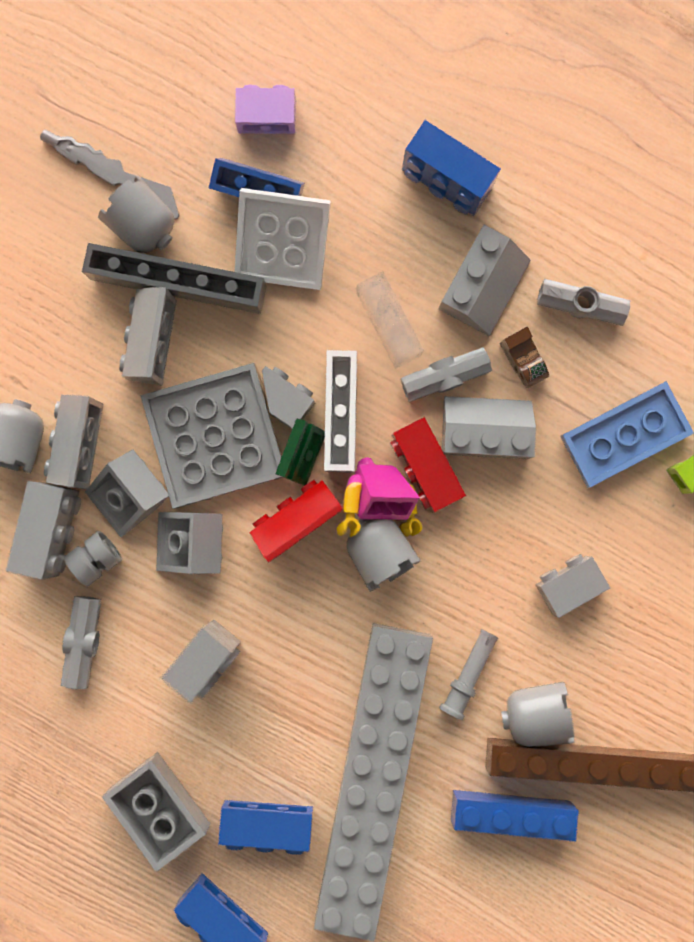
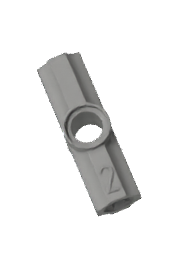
(601, 305)
(446, 374)
(80, 642)

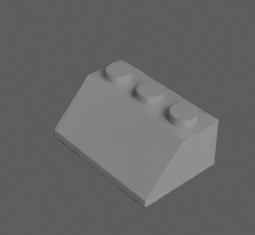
(485, 281)
(148, 335)
(488, 428)
(73, 441)

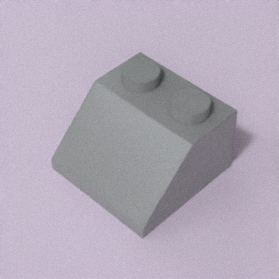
(126, 492)
(189, 542)

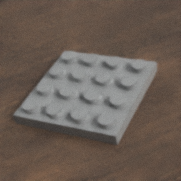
(212, 435)

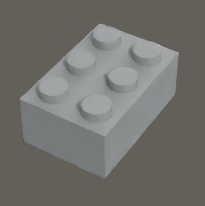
(43, 530)
(202, 661)
(156, 811)

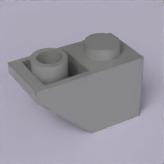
(285, 399)

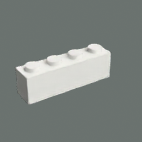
(340, 411)

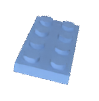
(627, 434)

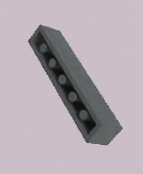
(180, 278)

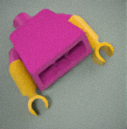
(379, 494)

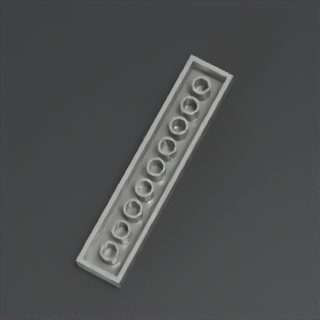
(373, 782)

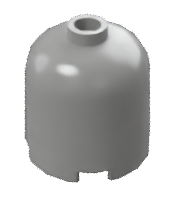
(139, 217)
(19, 435)
(380, 552)
(539, 716)

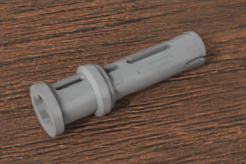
(463, 688)

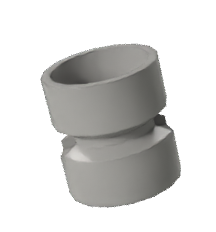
(90, 561)

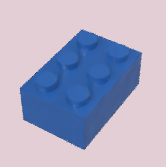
(449, 168)

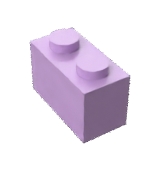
(265, 110)

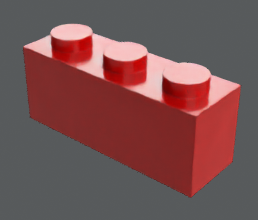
(427, 465)

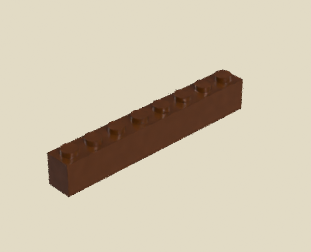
(591, 765)

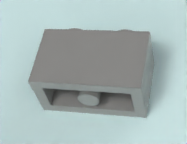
(572, 585)

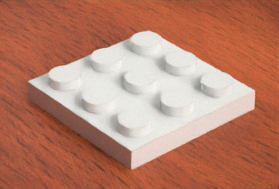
(282, 238)

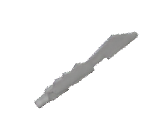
(106, 169)

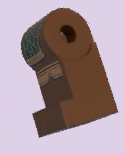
(525, 357)

